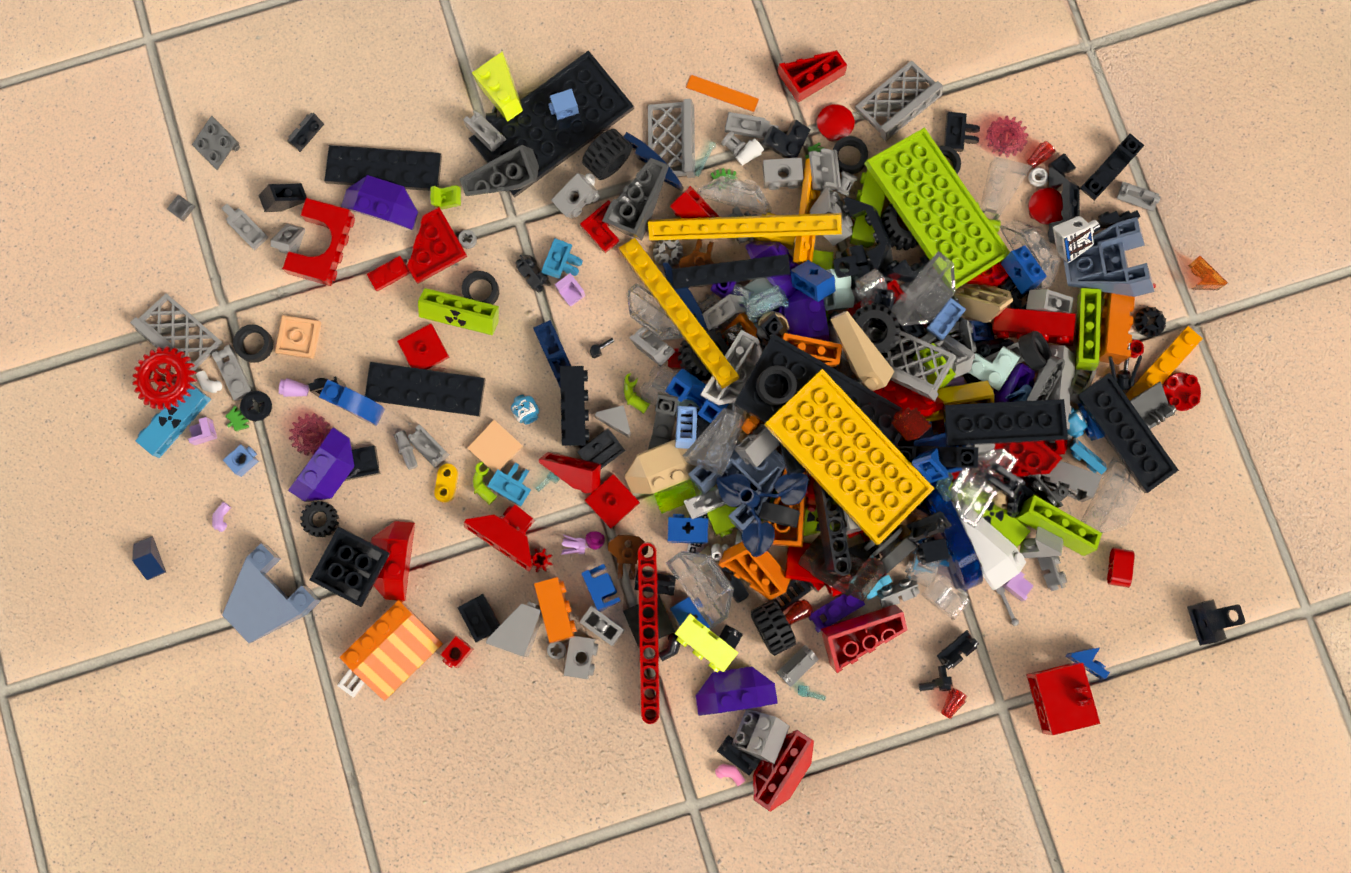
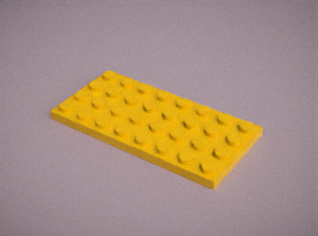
(849, 457)

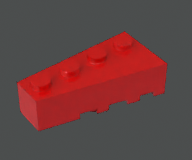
(1054, 326)
(861, 635)

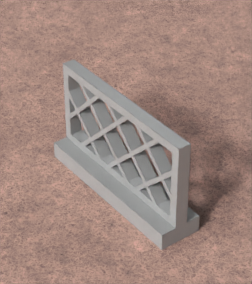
(912, 108)
(687, 133)
(156, 339)
(914, 382)

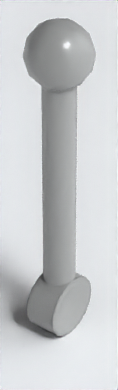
(1000, 591)

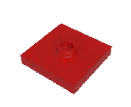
(423, 348)
(612, 501)
(794, 570)

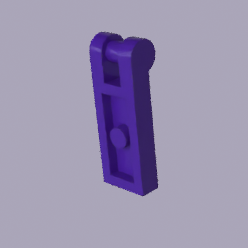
(835, 611)

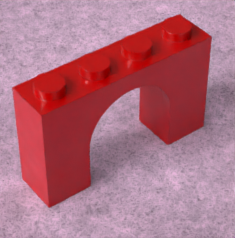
(322, 267)

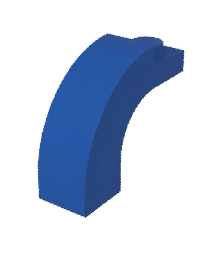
(352, 402)

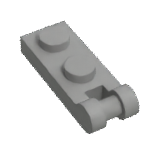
(232, 373)

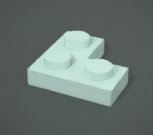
(995, 372)

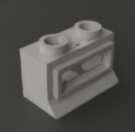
(964, 356)

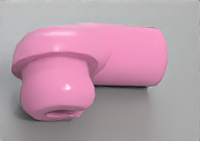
(730, 771)

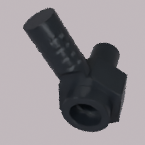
(943, 682)

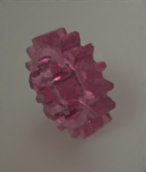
(1016, 136)
(312, 426)

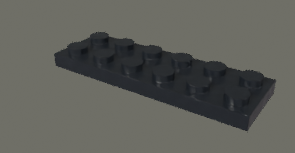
(405, 168)
(425, 389)
(1005, 422)
(1127, 433)

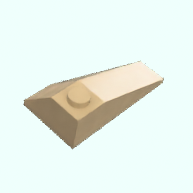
(861, 353)

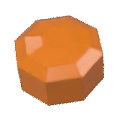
(750, 424)

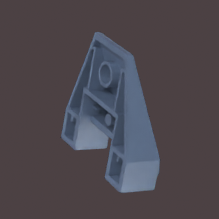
(1106, 264)
(761, 479)
(259, 604)

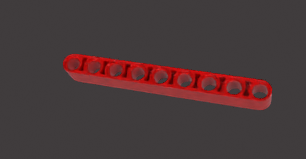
(649, 642)

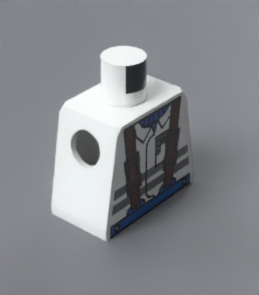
(1074, 237)

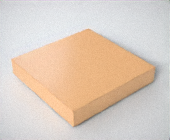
(297, 337)
(495, 446)

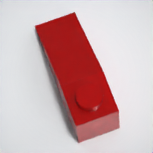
(692, 205)
(575, 472)

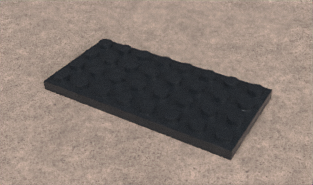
(554, 140)
(804, 368)

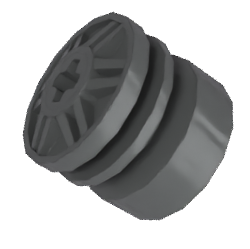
(892, 549)

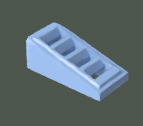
(685, 439)

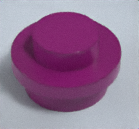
(595, 540)

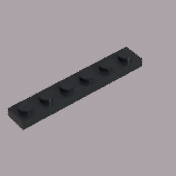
(731, 271)

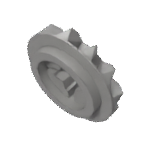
(662, 258)

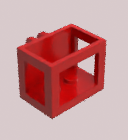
(1063, 699)

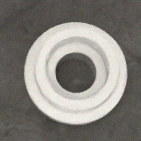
(1038, 172)

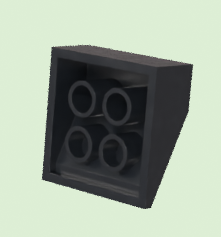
(349, 566)

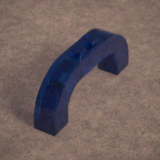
(967, 565)

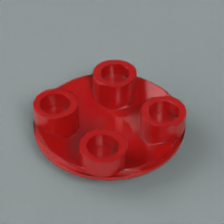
(835, 122)
(1046, 206)
(1182, 391)

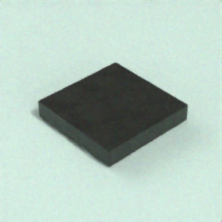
(664, 622)

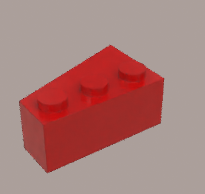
(812, 74)

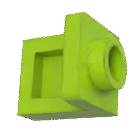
(446, 197)

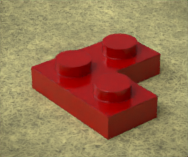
(599, 230)

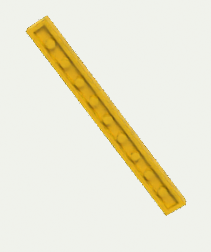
(745, 226)
(679, 314)

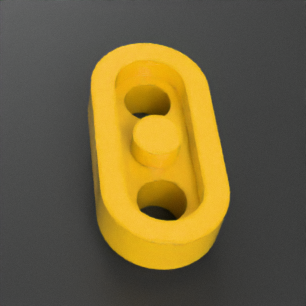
(448, 483)

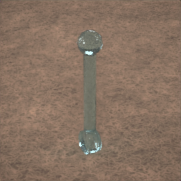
(712, 145)

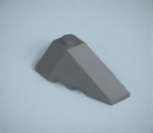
(505, 173)
(637, 201)

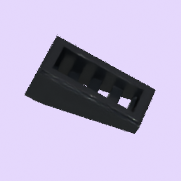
(807, 588)

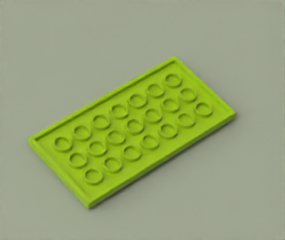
(937, 206)

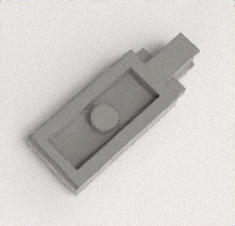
(747, 125)
(245, 227)

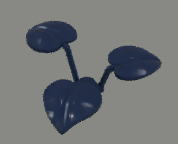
(737, 490)

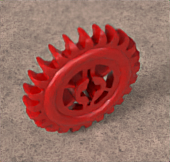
(178, 383)

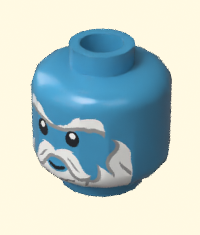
(525, 409)
(1077, 423)

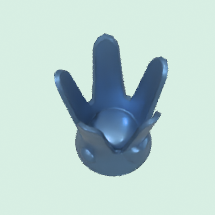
(1022, 393)

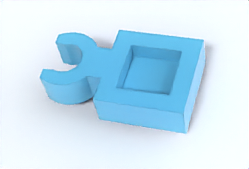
(885, 580)

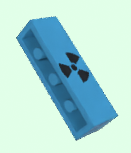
(170, 424)

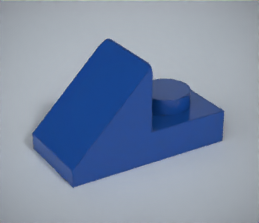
(929, 466)
(1086, 657)

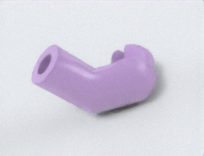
(217, 518)

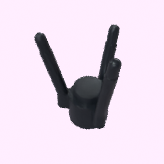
(1124, 378)

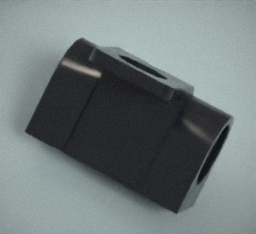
(855, 261)
(1210, 621)

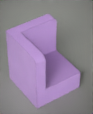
(570, 289)
(202, 432)
(1018, 586)

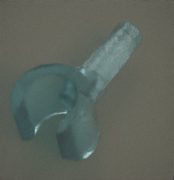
(550, 477)
(803, 691)

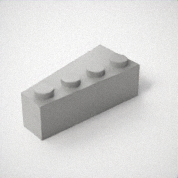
(1063, 387)

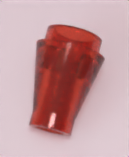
(1041, 154)
(801, 610)
(954, 701)

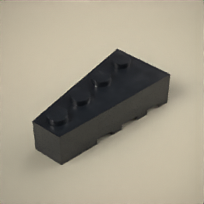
(573, 405)

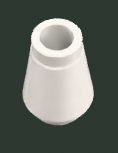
(749, 152)

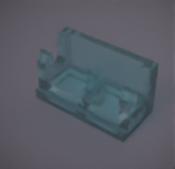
(765, 302)

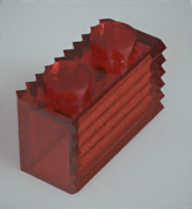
(910, 423)

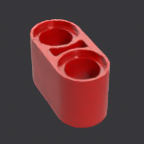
(1120, 567)

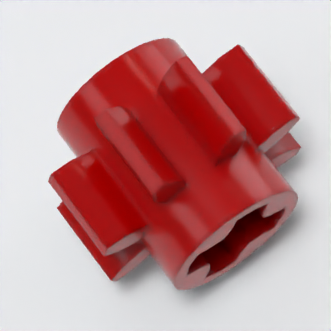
(546, 562)

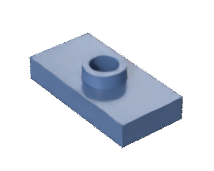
(946, 319)

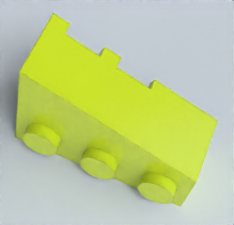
(498, 85)
(705, 644)

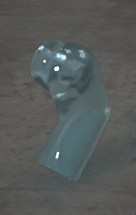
(943, 487)

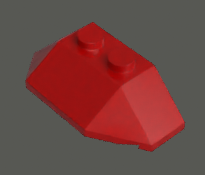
(502, 537)
(394, 576)
(777, 782)

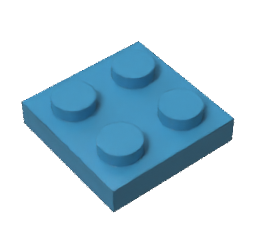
(1093, 462)

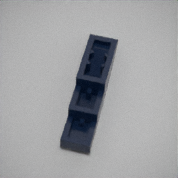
(645, 153)
(686, 296)
(552, 347)

